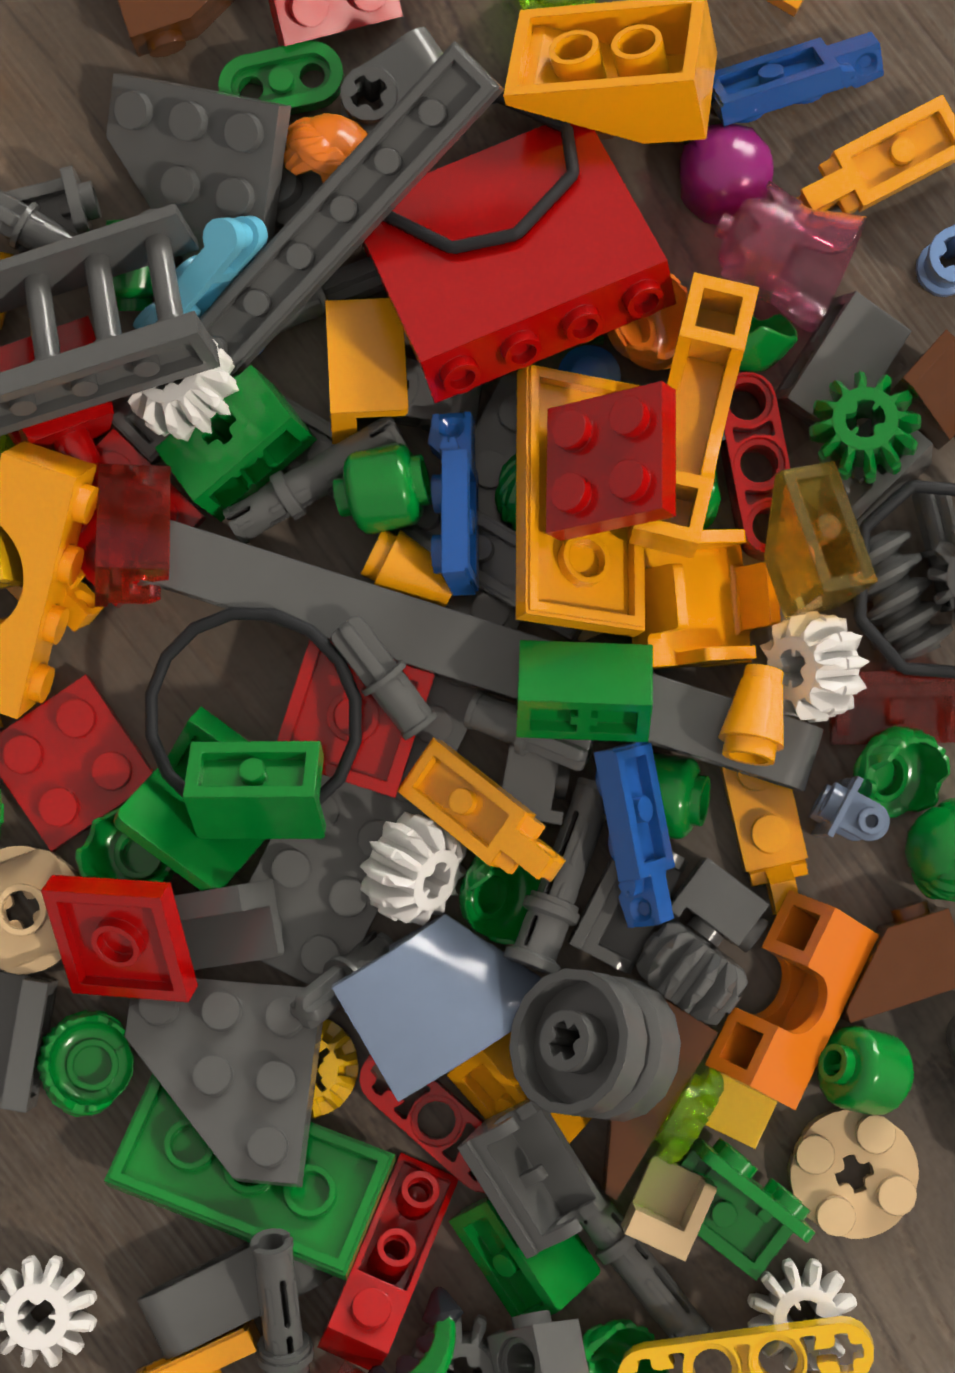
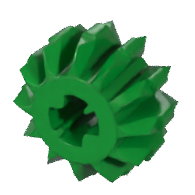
(888, 418)

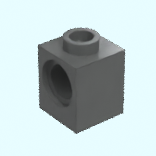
(539, 1346)

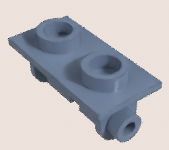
(848, 813)

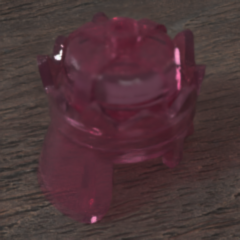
(789, 253)

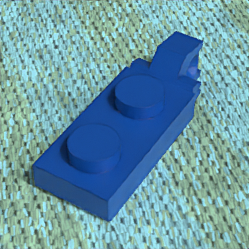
(794, 77)
(456, 498)
(636, 831)

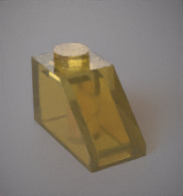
(814, 542)

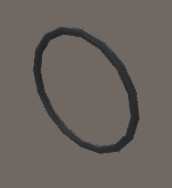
(258, 614)

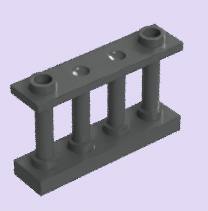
(116, 361)

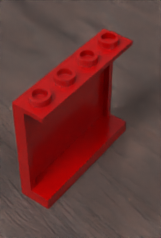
(517, 302)

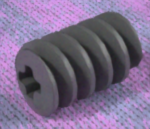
(898, 601)

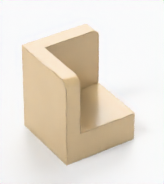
(669, 1207)

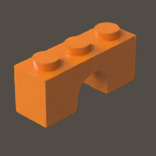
(819, 963)

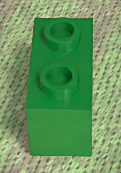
(243, 447)

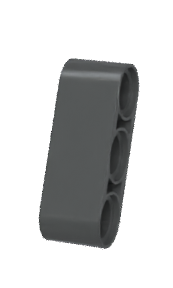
(211, 1300)

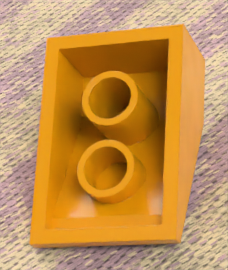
(617, 67)

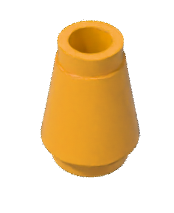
(405, 567)
(755, 718)

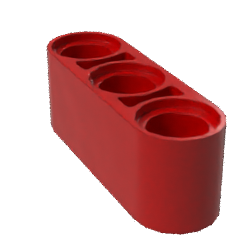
(760, 436)

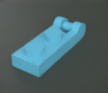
(227, 251)

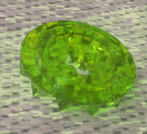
(689, 1115)

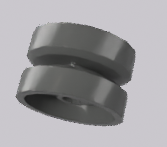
(594, 1045)

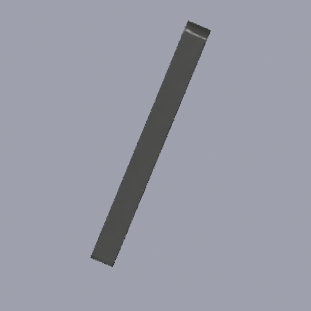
(447, 642)

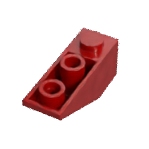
(388, 1263)

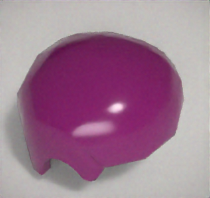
(724, 171)

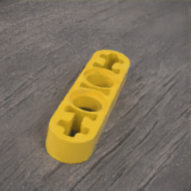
(744, 1345)

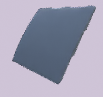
(433, 1002)

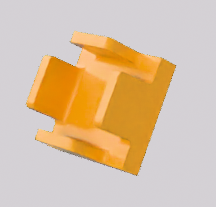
(706, 605)

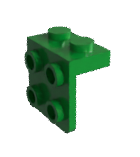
(161, 824)
(745, 1218)

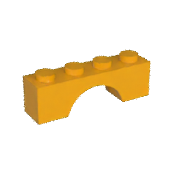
(704, 379)
(42, 511)

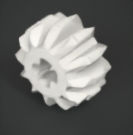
(187, 401)
(817, 665)
(413, 869)
(790, 1291)
(67, 1304)

